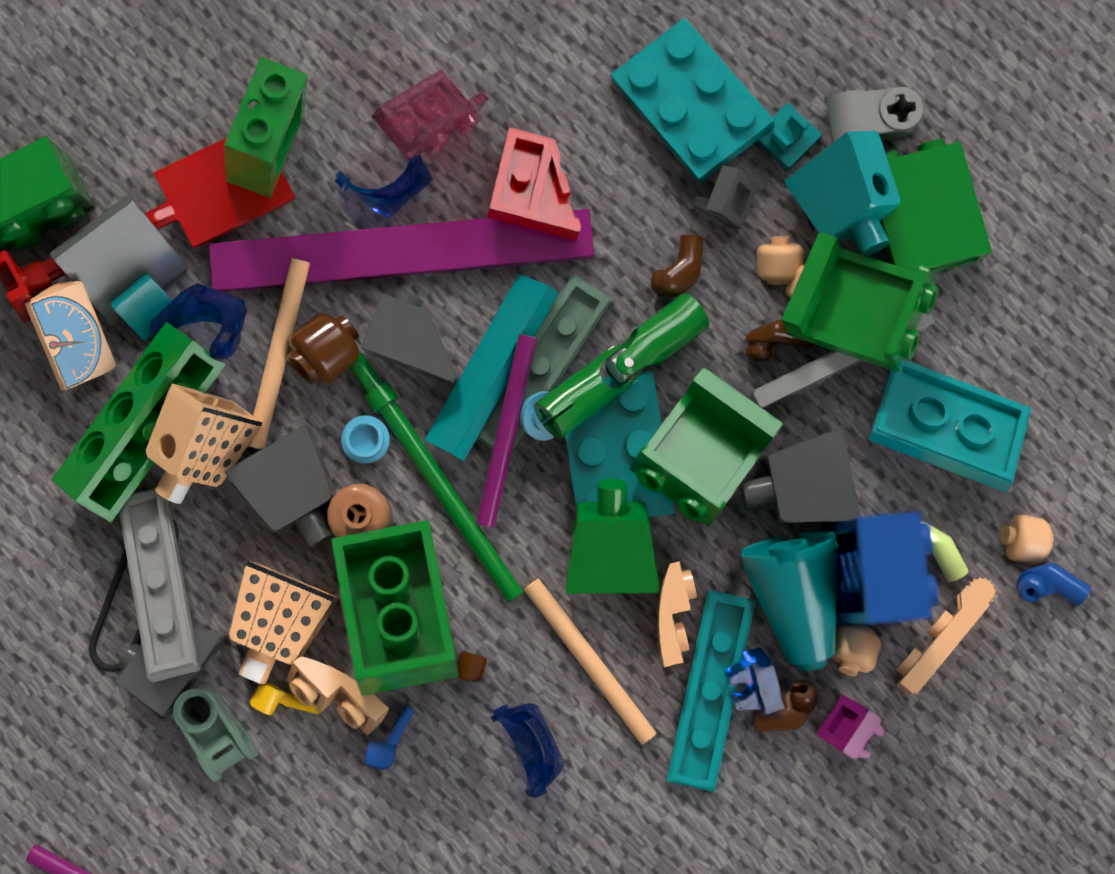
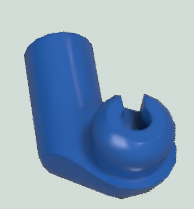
(1051, 579)

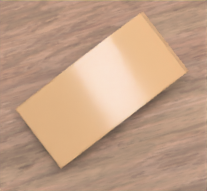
(674, 597)
(322, 684)

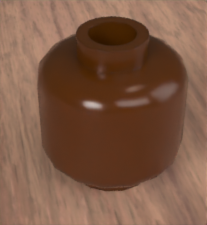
(323, 348)

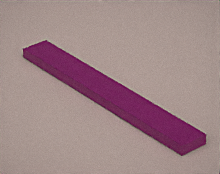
(392, 252)

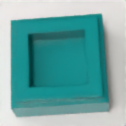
(141, 304)

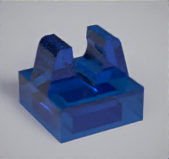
(762, 686)

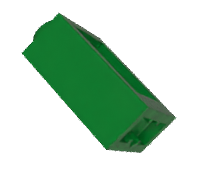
(264, 136)

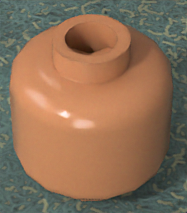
(377, 512)

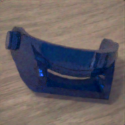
(395, 195)
(206, 305)
(538, 772)

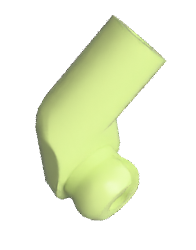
(947, 556)

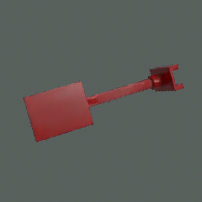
(195, 199)

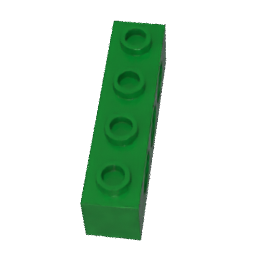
(112, 452)

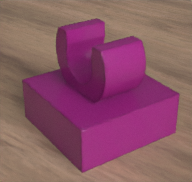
(850, 728)

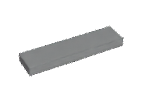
(812, 374)
(158, 586)

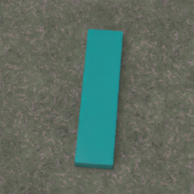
(490, 367)
(707, 698)

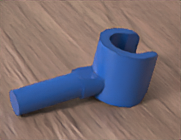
(382, 754)

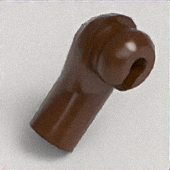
(682, 273)
(764, 337)
(798, 705)

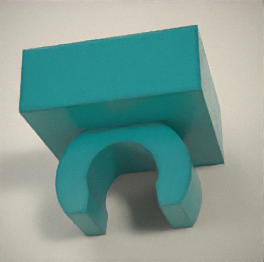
(789, 137)

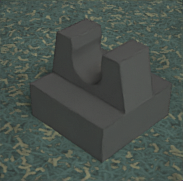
(730, 197)

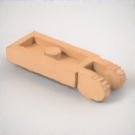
(947, 634)

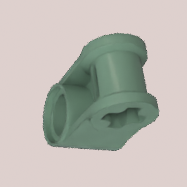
(214, 734)

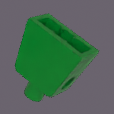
(611, 545)

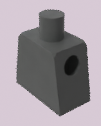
(807, 483)
(288, 485)

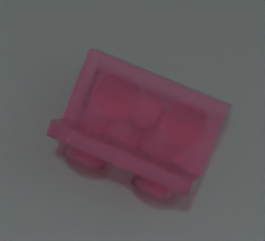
(428, 115)

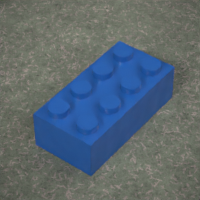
(884, 569)

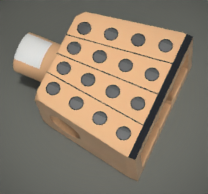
(198, 440)
(276, 619)

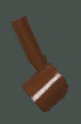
(471, 666)

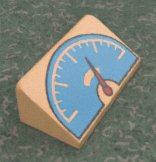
(70, 333)

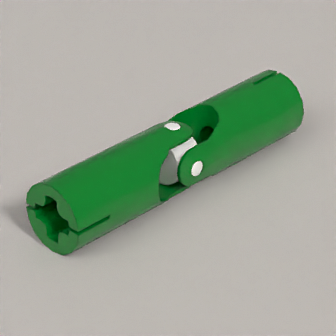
(647, 346)

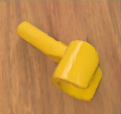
(269, 696)

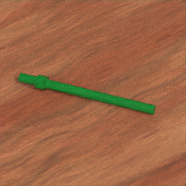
(382, 400)

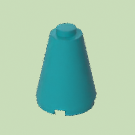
(797, 593)

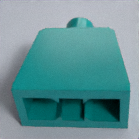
(848, 190)

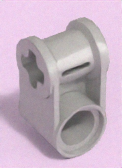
(870, 111)

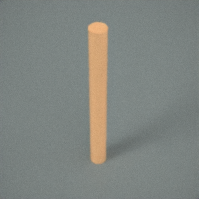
(279, 349)
(590, 661)

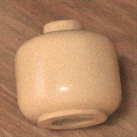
(779, 260)
(1027, 539)
(856, 649)

